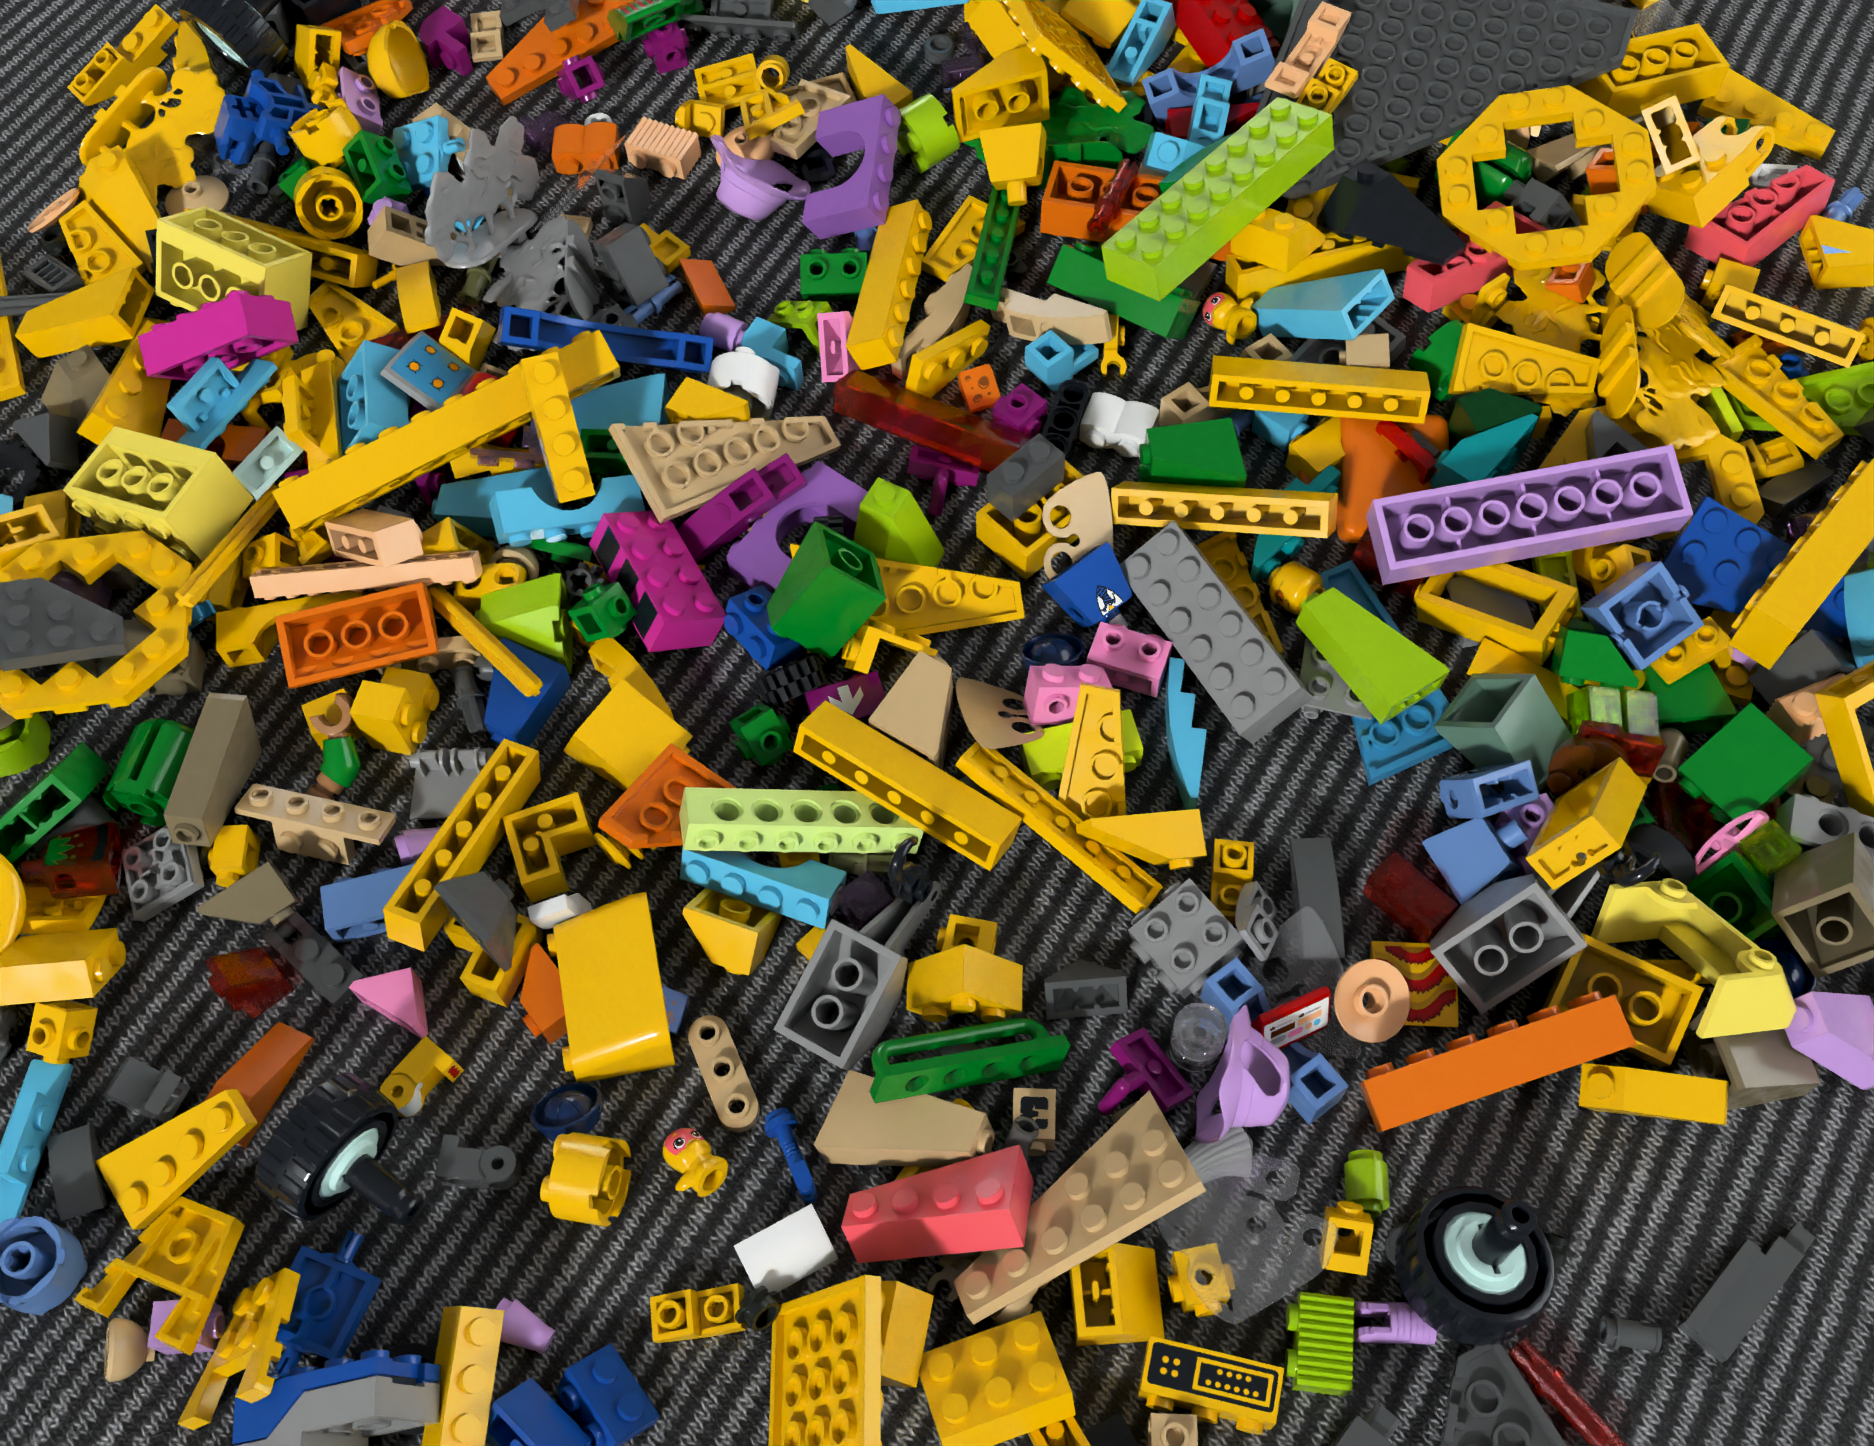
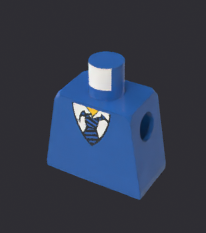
(1092, 588)

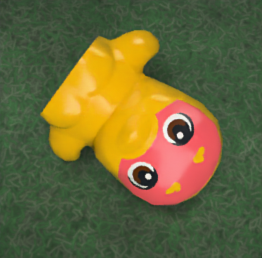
(1225, 314)
(692, 1156)

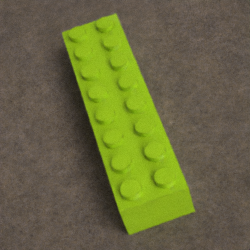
(1218, 198)

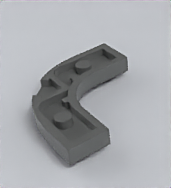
(556, 15)

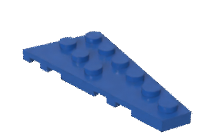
(1729, 558)

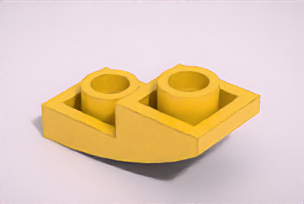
(1329, 86)
(1230, 871)
(696, 1313)

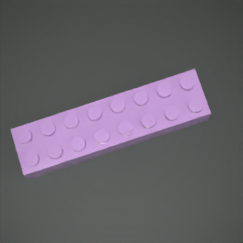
(1528, 514)

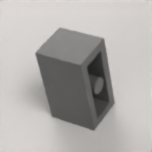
(1025, 477)

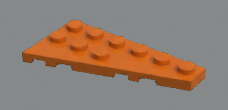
(541, 52)

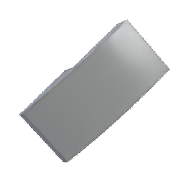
(1255, 919)

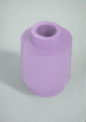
(724, 329)

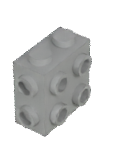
(1185, 939)

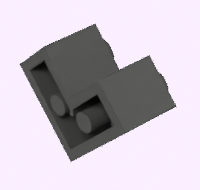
(629, 266)
(1806, 661)

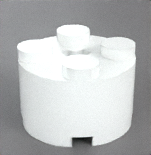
(748, 378)

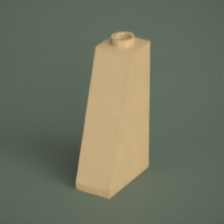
(900, 1131)

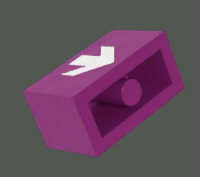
(856, 696)

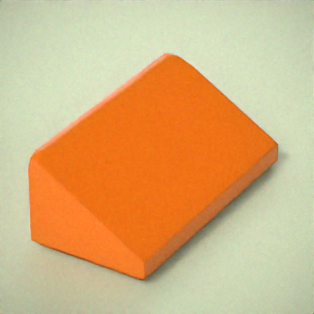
(706, 286)

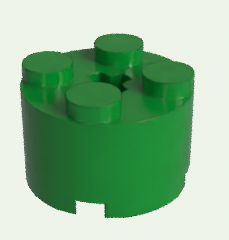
(1439, 358)

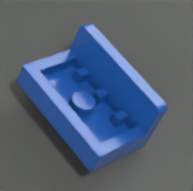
(606, 1398)

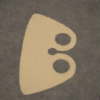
(1090, 518)
(980, 710)

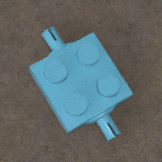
(425, 149)

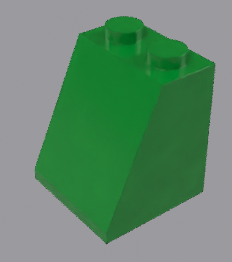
(1192, 455)
(826, 592)
(1744, 766)

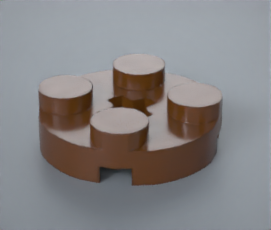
(1578, 754)

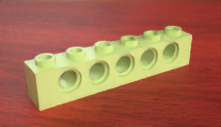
(790, 821)

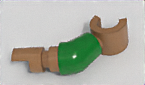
(340, 754)

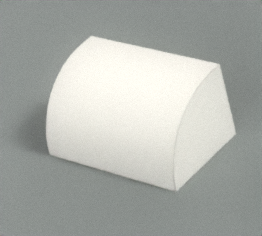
(786, 1251)

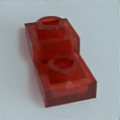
(1642, 750)

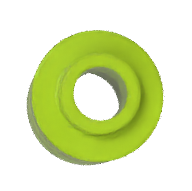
(1367, 1181)

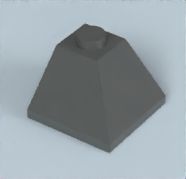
(484, 913)

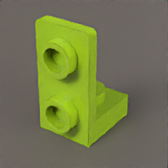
(801, 315)

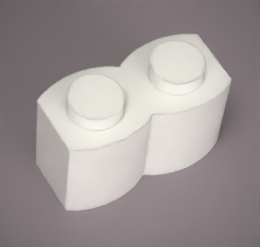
(1117, 423)

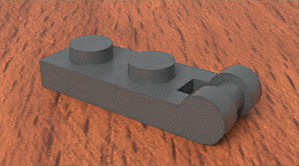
(314, 959)

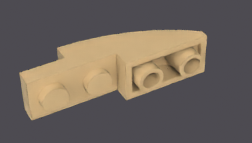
(943, 316)
(1068, 318)

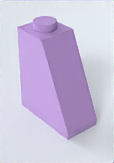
(1836, 1034)

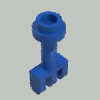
(780, 1125)

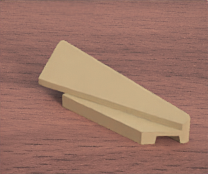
(1562, 156)

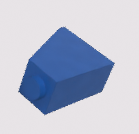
(522, 717)

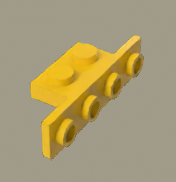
(313, 412)

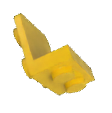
(862, 648)

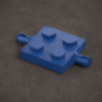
(327, 1303)

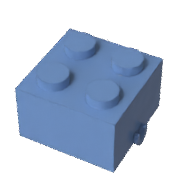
(1643, 614)

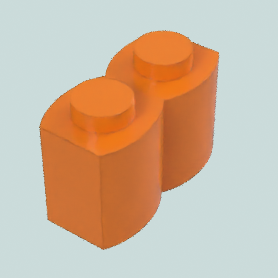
(580, 145)

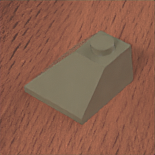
(75, 385)
(254, 899)

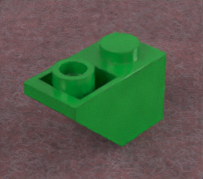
(1592, 657)

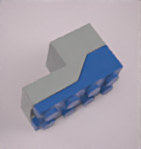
(342, 1402)

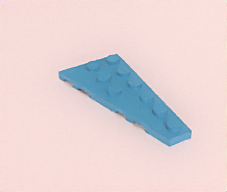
(1407, 736)

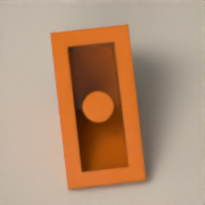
(543, 997)

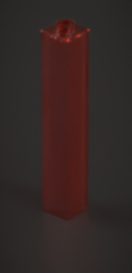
(926, 421)

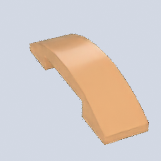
(1311, 52)

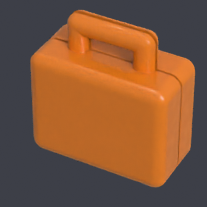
(1374, 470)

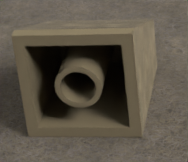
(1828, 905)
(1755, 1064)

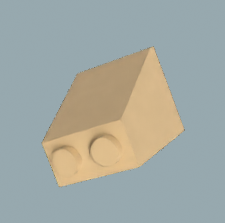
(919, 709)

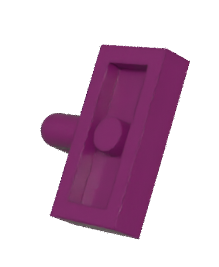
(932, 464)
(1146, 1070)

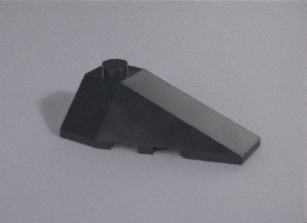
(1382, 209)

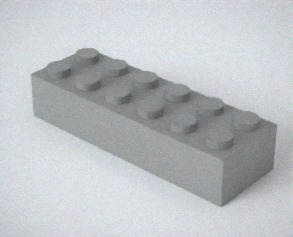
(1214, 633)

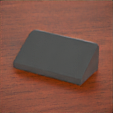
(1793, 488)

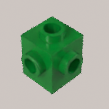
(602, 611)
(761, 735)

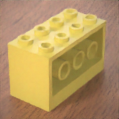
(212, 254)
(159, 487)

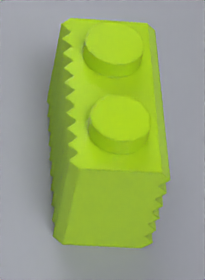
(1321, 1343)

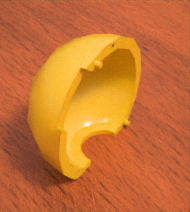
(397, 61)

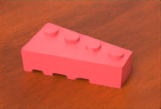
(1762, 218)
(1437, 285)
(943, 1210)

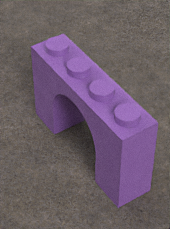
(865, 196)
(758, 555)

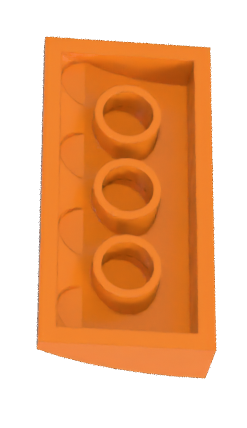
(357, 635)

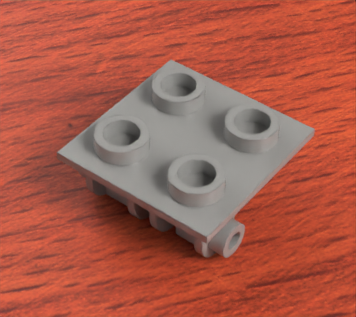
(1327, 687)
(443, 779)

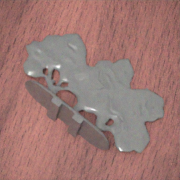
(486, 184)
(536, 271)

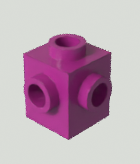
(665, 41)
(588, 71)
(1021, 410)

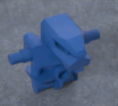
(260, 115)

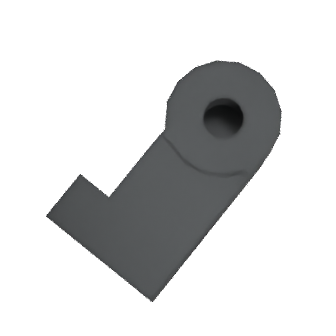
(477, 1168)

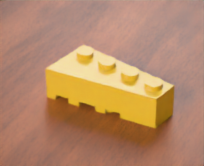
(128, 398)

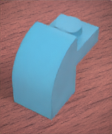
(771, 344)
(1055, 360)

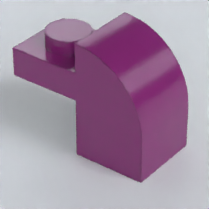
(446, 40)

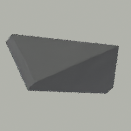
(1085, 991)

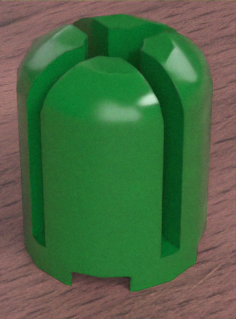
(1496, 176)
(149, 769)

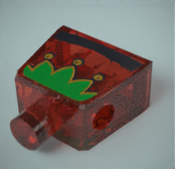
(79, 863)

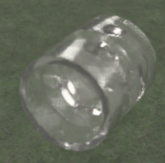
(1198, 1037)

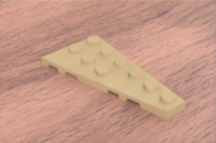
(695, 460)
(1105, 1196)

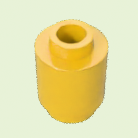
(768, 80)

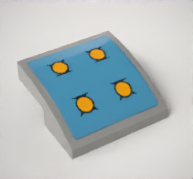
(428, 371)

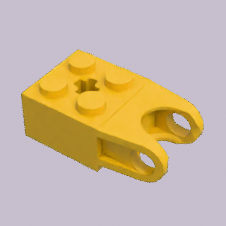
(1709, 185)

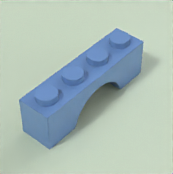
(1245, 65)
(1313, 1081)

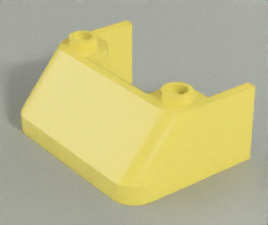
(1747, 980)

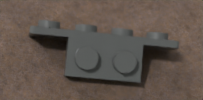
(740, 17)

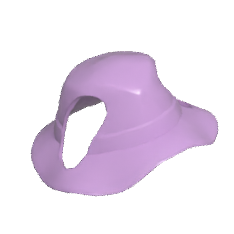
(749, 184)
(1248, 1082)

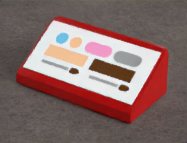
(1295, 1018)

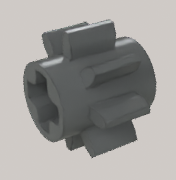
(577, 578)

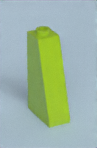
(1369, 655)

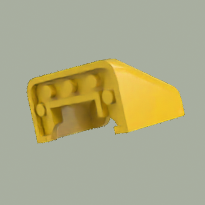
(612, 991)

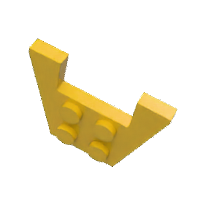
(183, 1253)
(245, 1345)

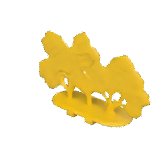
(159, 148)
(1657, 293)
(1558, 323)
(1671, 372)

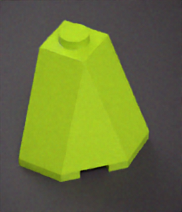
(896, 527)
(533, 617)

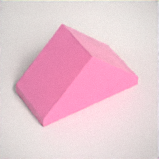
(833, 336)
(397, 997)

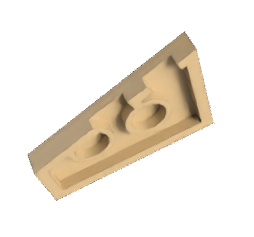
(799, 133)

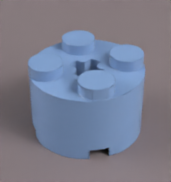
(38, 1264)

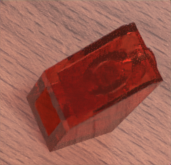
(248, 980)

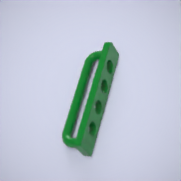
(894, 1081)

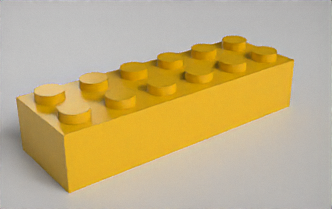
(1809, 571)

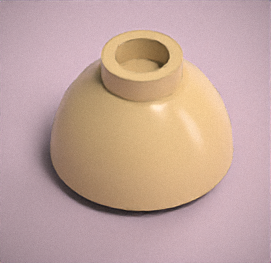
(519, 555)
(125, 1349)

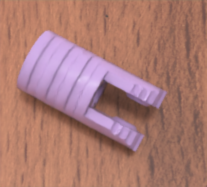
(1401, 1324)

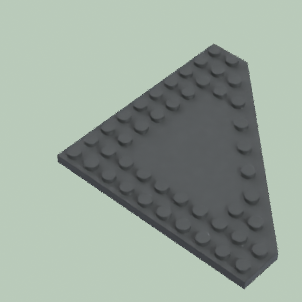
(1443, 62)

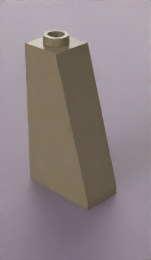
(213, 770)

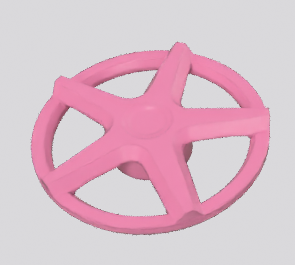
(1728, 838)

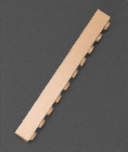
(359, 576)

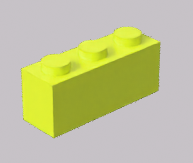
(1046, 756)

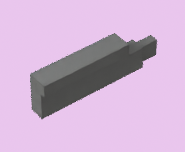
(1743, 1292)

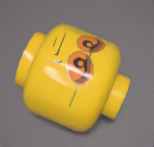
(1292, 585)

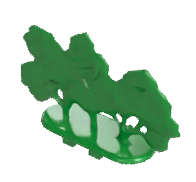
(1077, 129)

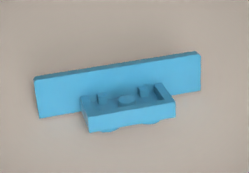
(215, 397)
(29, 1132)

